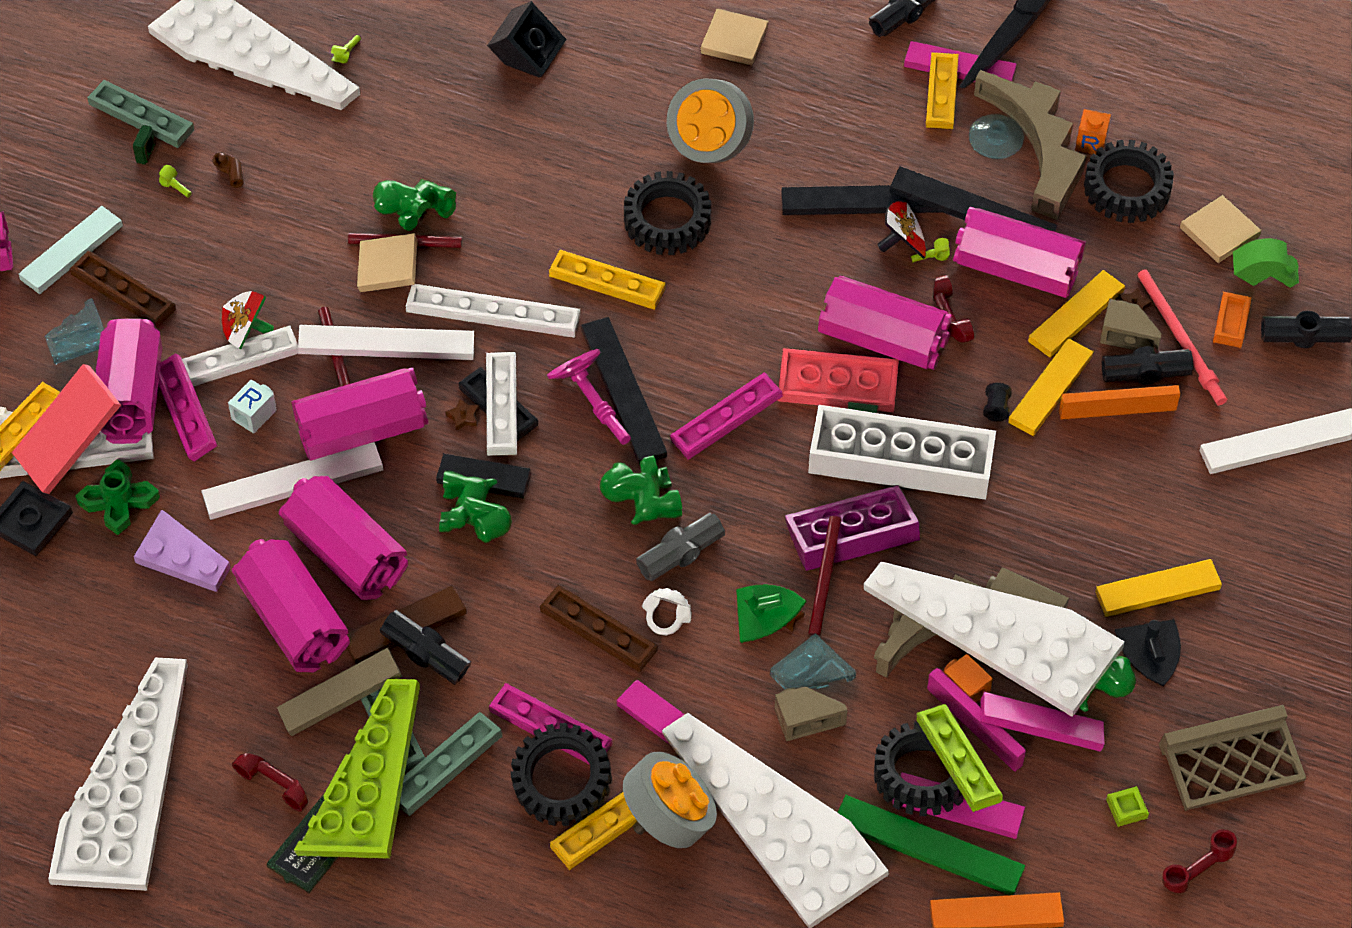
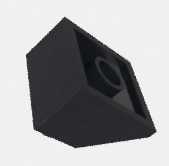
(527, 40)

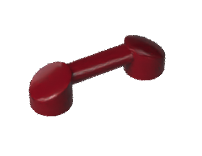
(960, 330)
(249, 764)
(1222, 849)

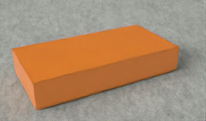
(1232, 319)

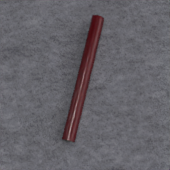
(422, 240)
(338, 360)
(824, 575)

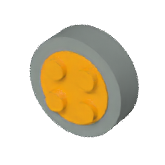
(710, 120)
(669, 800)

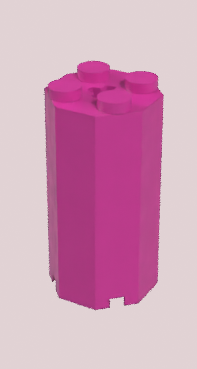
(1019, 252)
(885, 322)
(130, 369)
(360, 413)
(344, 536)
(291, 604)

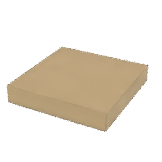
(734, 37)
(1220, 228)
(387, 262)

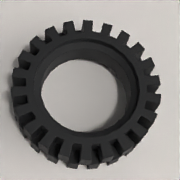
(1132, 156)
(667, 187)
(552, 740)
(897, 788)

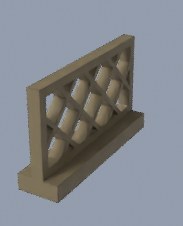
(1226, 731)

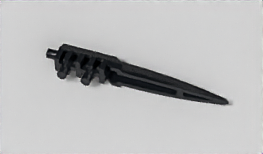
(1010, 31)

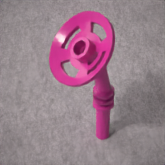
(577, 371)

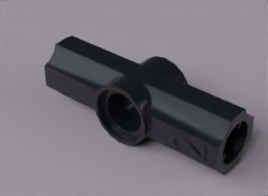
(896, 14)
(1306, 329)
(1147, 365)
(425, 647)

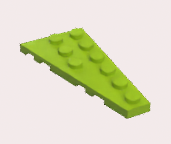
(367, 788)

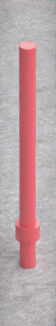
(1206, 377)

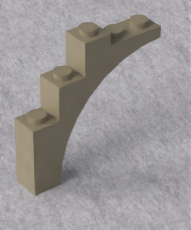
(1049, 135)
(907, 633)

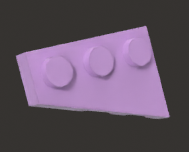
(181, 554)

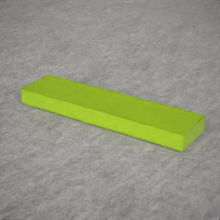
(959, 757)

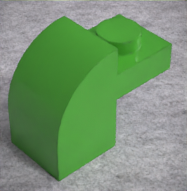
(1264, 259)

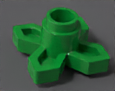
(116, 496)

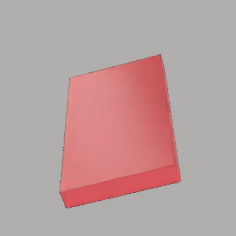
(837, 379)
(66, 428)

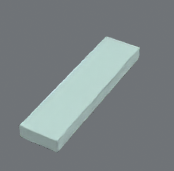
(70, 249)

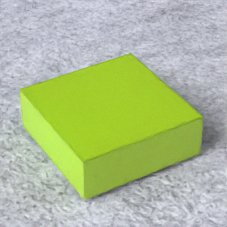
(1127, 806)

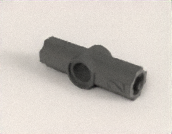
(680, 546)

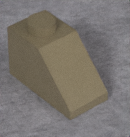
(1128, 327)
(807, 712)

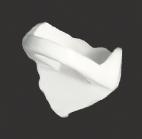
(683, 610)

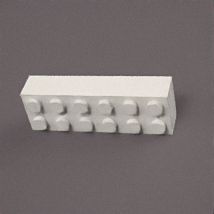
(901, 452)

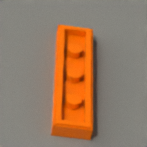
(1119, 402)
(1006, 911)

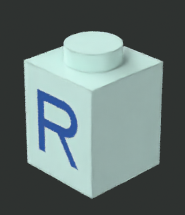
(252, 406)

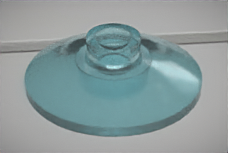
(996, 136)

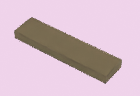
(338, 692)

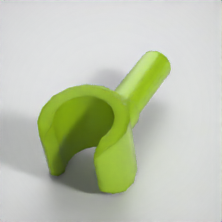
(341, 54)
(167, 179)
(940, 252)

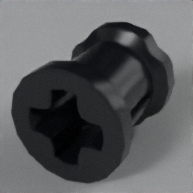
(997, 402)

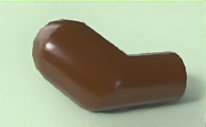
(229, 166)

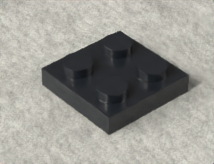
(31, 518)

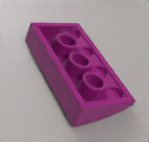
(867, 526)

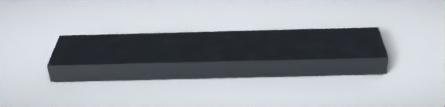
(953, 199)
(843, 200)
(624, 390)

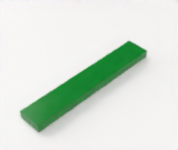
(933, 846)

